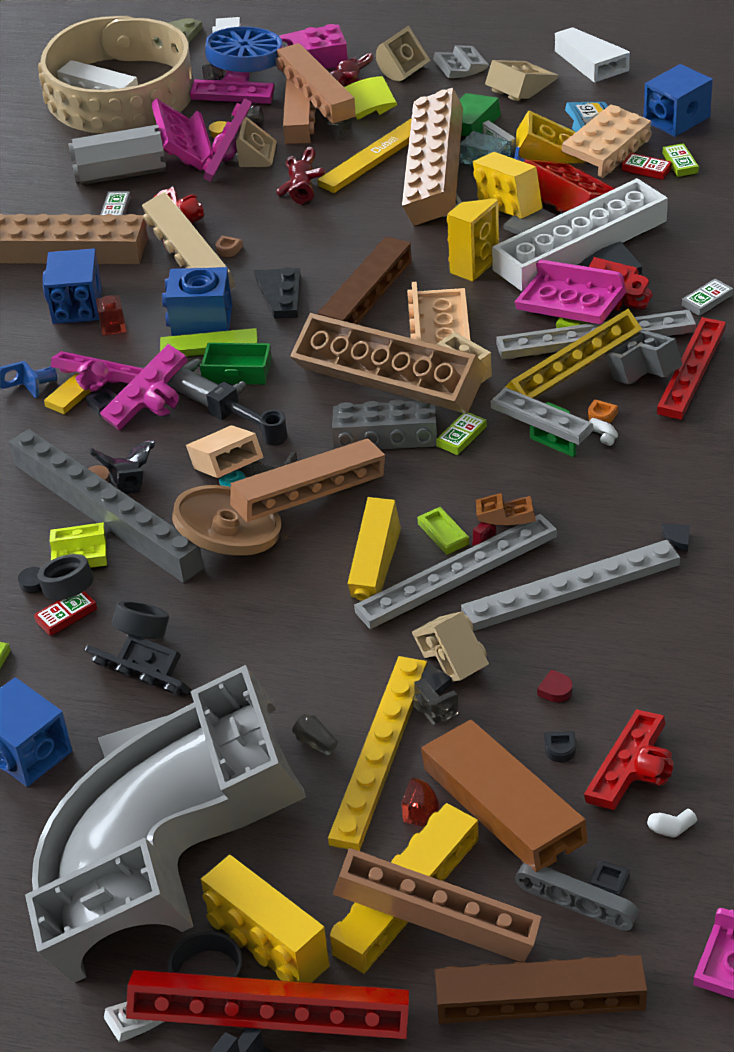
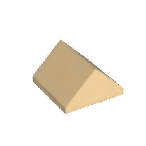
(254, 146)

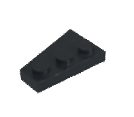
(280, 290)

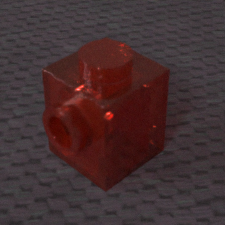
(111, 315)

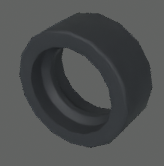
(65, 577)
(140, 619)

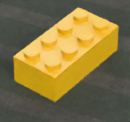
(265, 922)

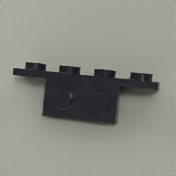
(146, 659)

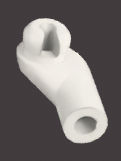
(608, 432)
(671, 825)

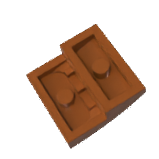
(497, 512)

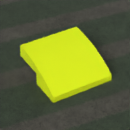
(371, 95)
(84, 540)

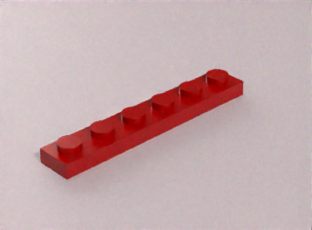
(695, 362)

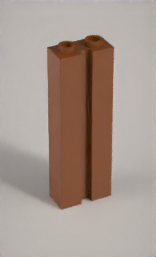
(504, 795)

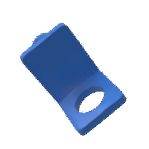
(27, 376)

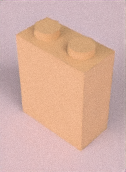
(224, 451)

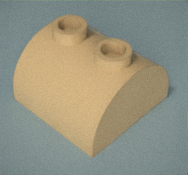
(401, 55)

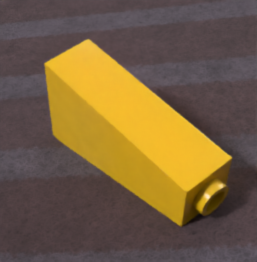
(374, 548)

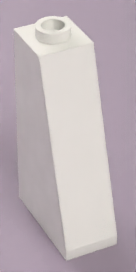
(591, 55)

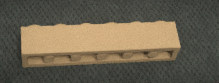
(180, 235)

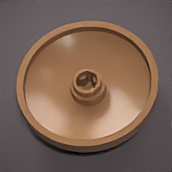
(212, 523)

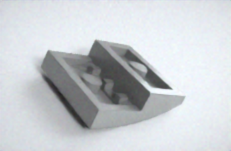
(460, 63)

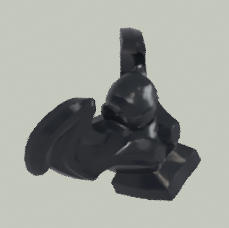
(126, 470)

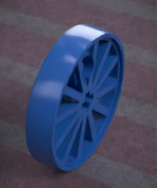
(242, 49)

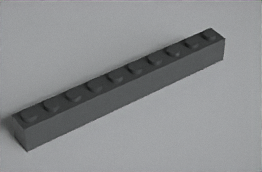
(107, 504)

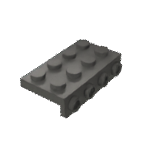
(385, 424)

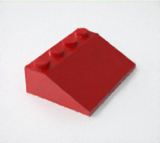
(566, 185)

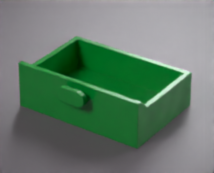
(478, 110)
(236, 363)

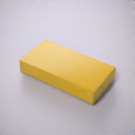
(66, 396)

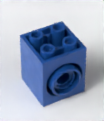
(678, 99)
(72, 285)
(197, 300)
(30, 733)

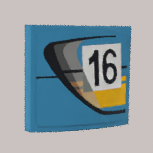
(583, 112)

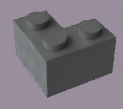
(643, 354)

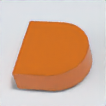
(602, 411)

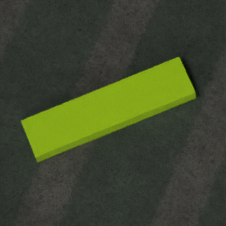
(196, 343)

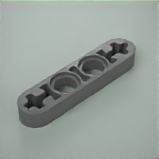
(576, 895)

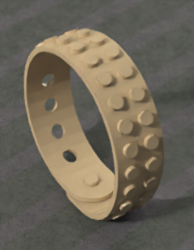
(123, 40)

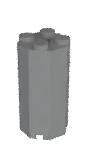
(117, 155)

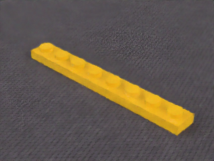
(376, 756)

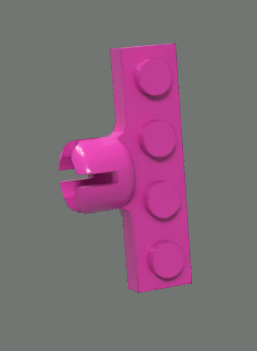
(234, 88)
(224, 144)
(93, 371)
(147, 389)

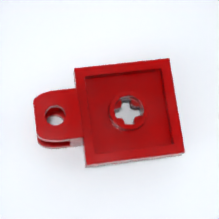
(631, 282)

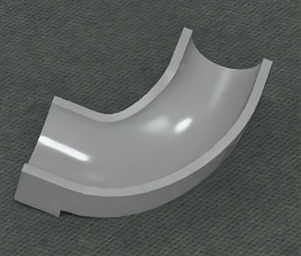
(122, 827)

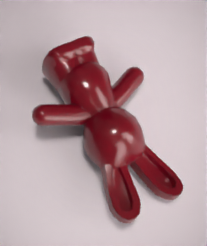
(350, 69)
(300, 176)

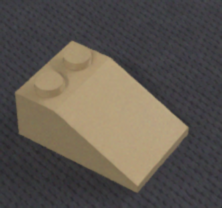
(518, 78)

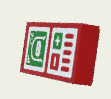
(646, 166)
(64, 613)

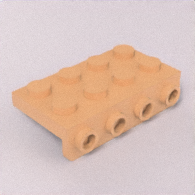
(609, 138)
(437, 314)

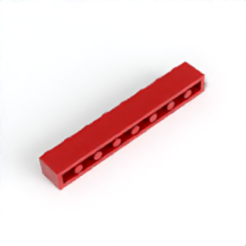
(267, 1004)

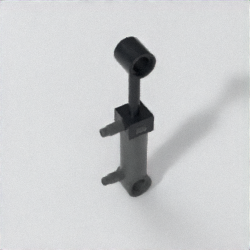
(223, 401)

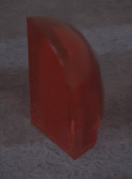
(419, 802)

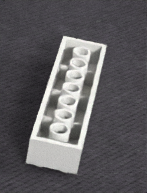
(581, 231)

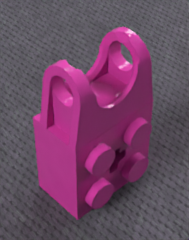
(323, 43)

